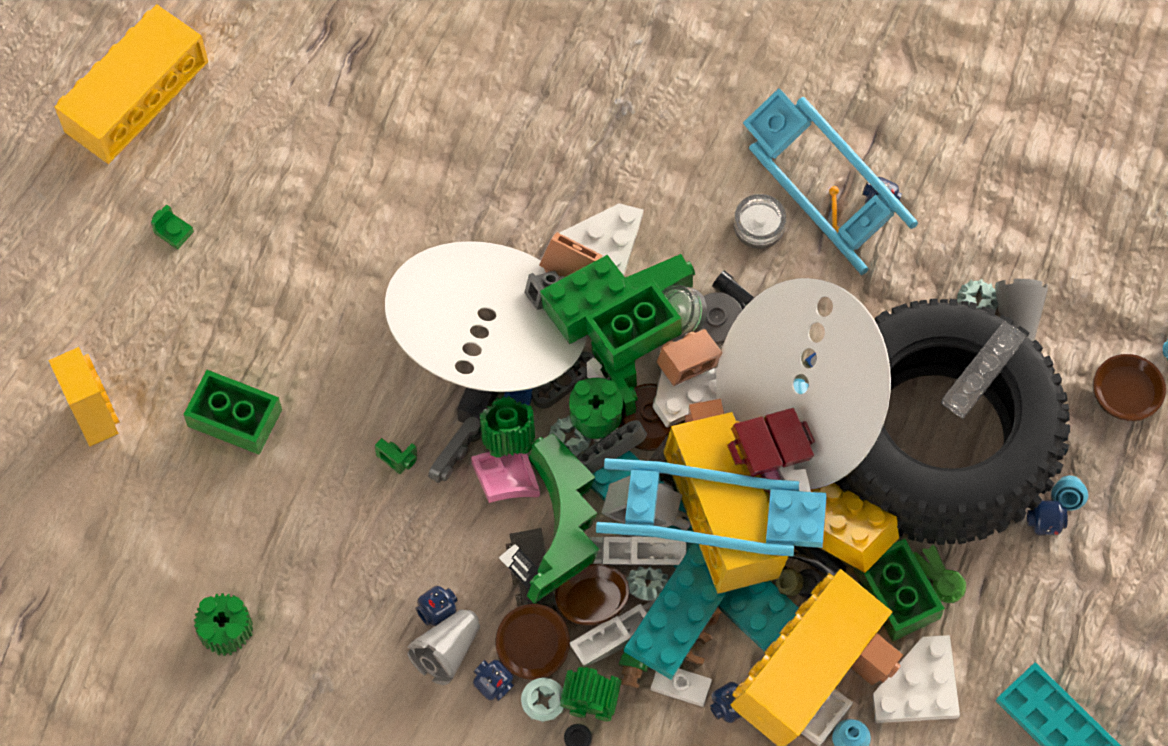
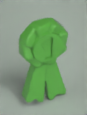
(947, 584)

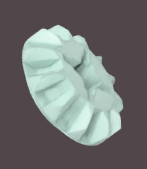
(986, 290)
(574, 445)
(638, 586)
(530, 697)

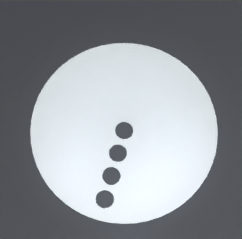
(437, 302)
(846, 385)

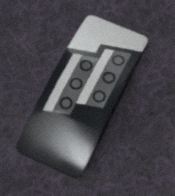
(520, 565)

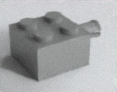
(666, 506)

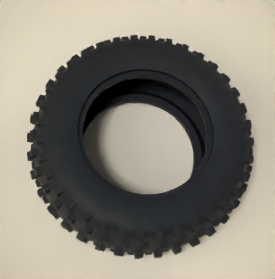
(1031, 409)

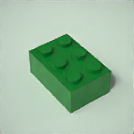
(581, 294)
(633, 325)
(233, 412)
(904, 589)

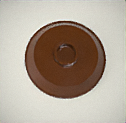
(1129, 387)
(648, 418)
(593, 595)
(532, 641)

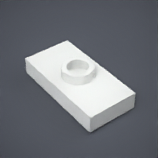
(683, 686)
(827, 717)

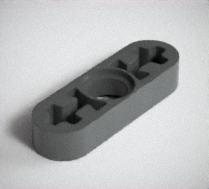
(562, 390)
(613, 445)

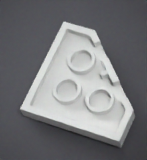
(609, 233)
(673, 401)
(922, 685)

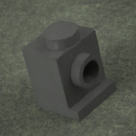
(537, 283)

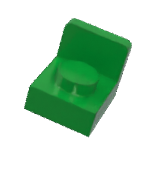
(170, 227)
(393, 456)

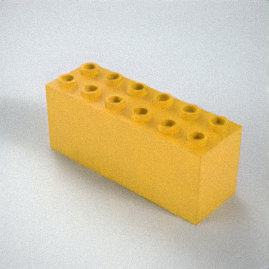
(131, 83)
(722, 507)
(809, 658)

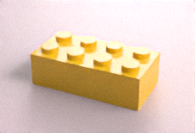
(85, 395)
(855, 528)

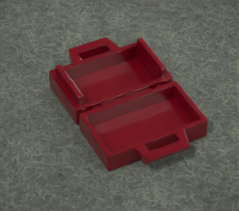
(771, 442)

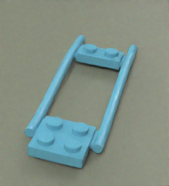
(778, 125)
(793, 515)

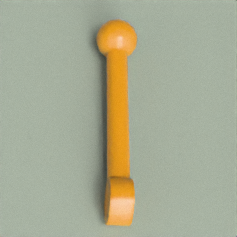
(833, 192)

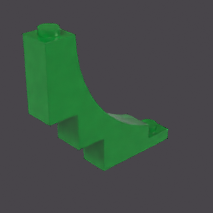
(664, 274)
(566, 483)

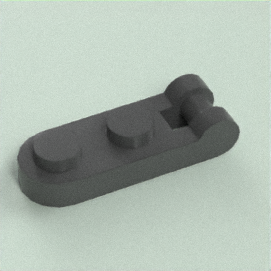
(455, 450)

